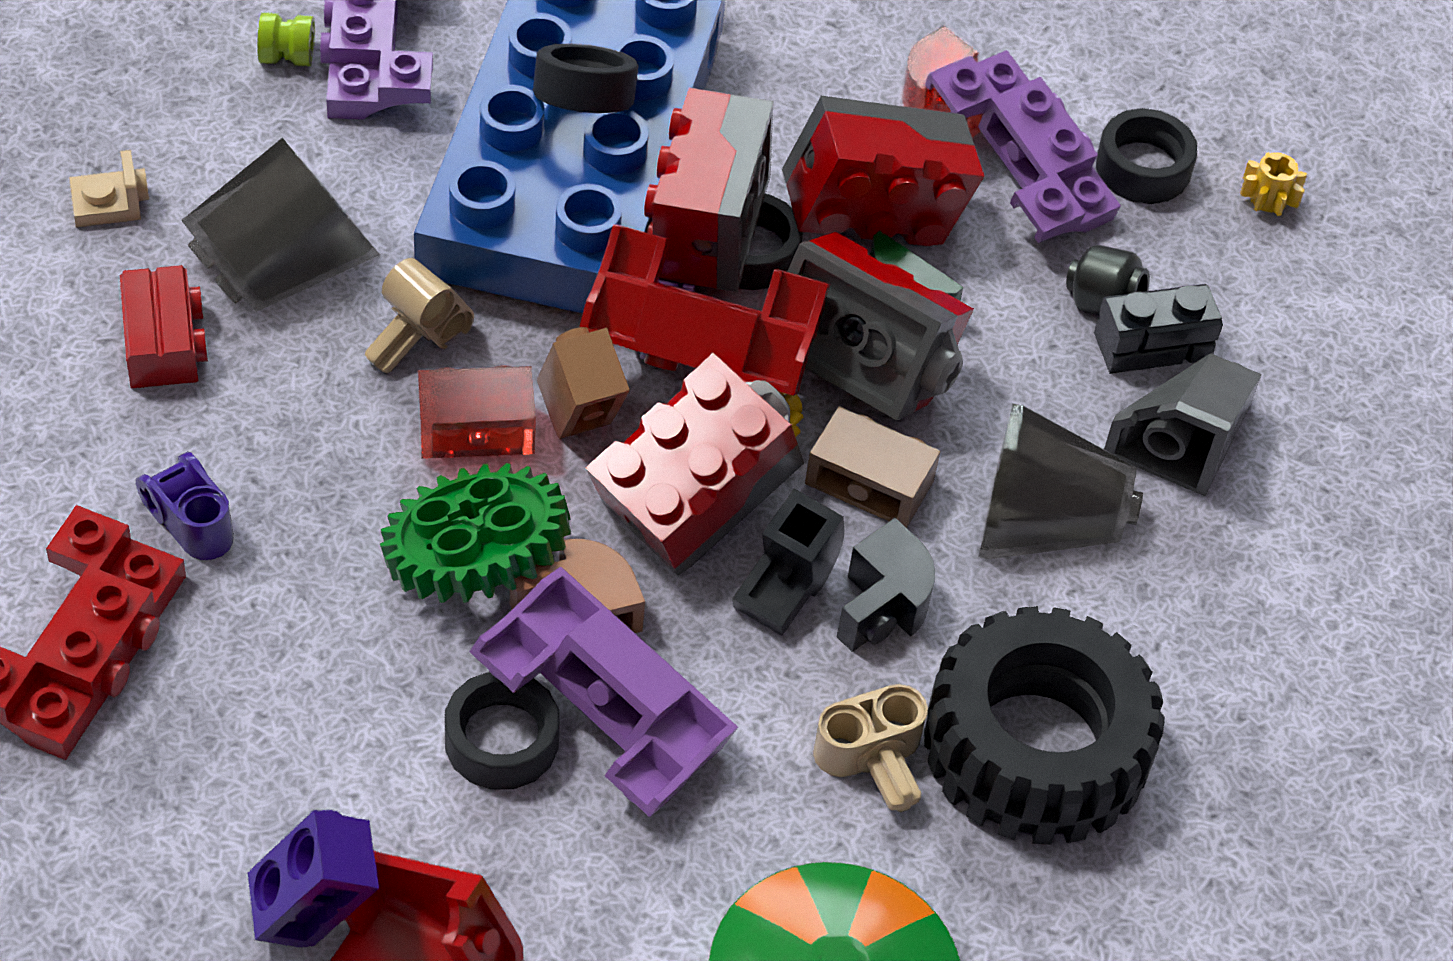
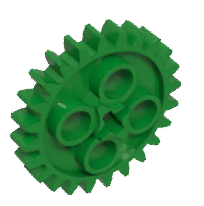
(475, 532)

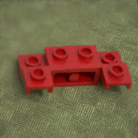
(690, 326)
(92, 636)

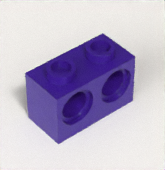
(312, 879)

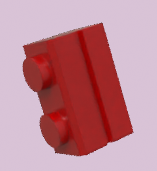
(159, 326)

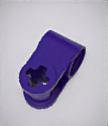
(189, 507)

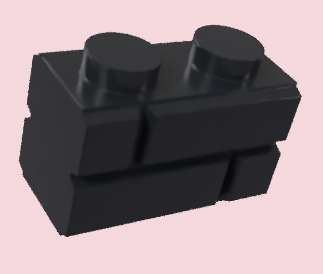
(1157, 328)

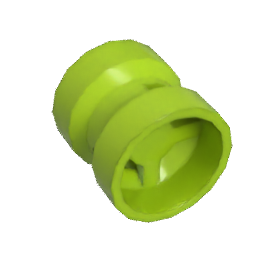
(286, 39)

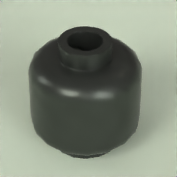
(1105, 273)

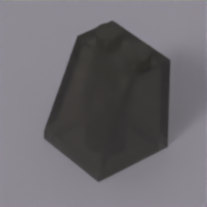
(275, 231)

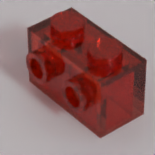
(476, 412)

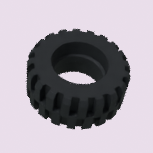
(1030, 786)

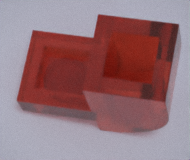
(930, 54)

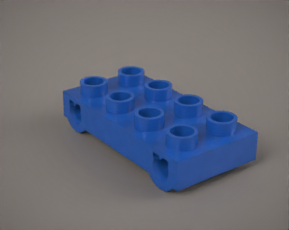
(538, 186)

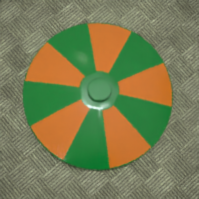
(831, 916)

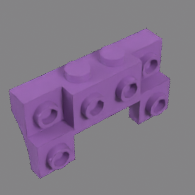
(363, 60)
(1034, 142)
(613, 681)

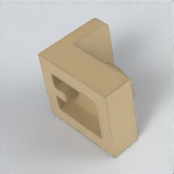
(109, 195)

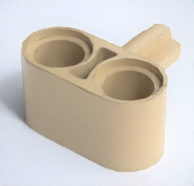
(423, 308)
(875, 742)

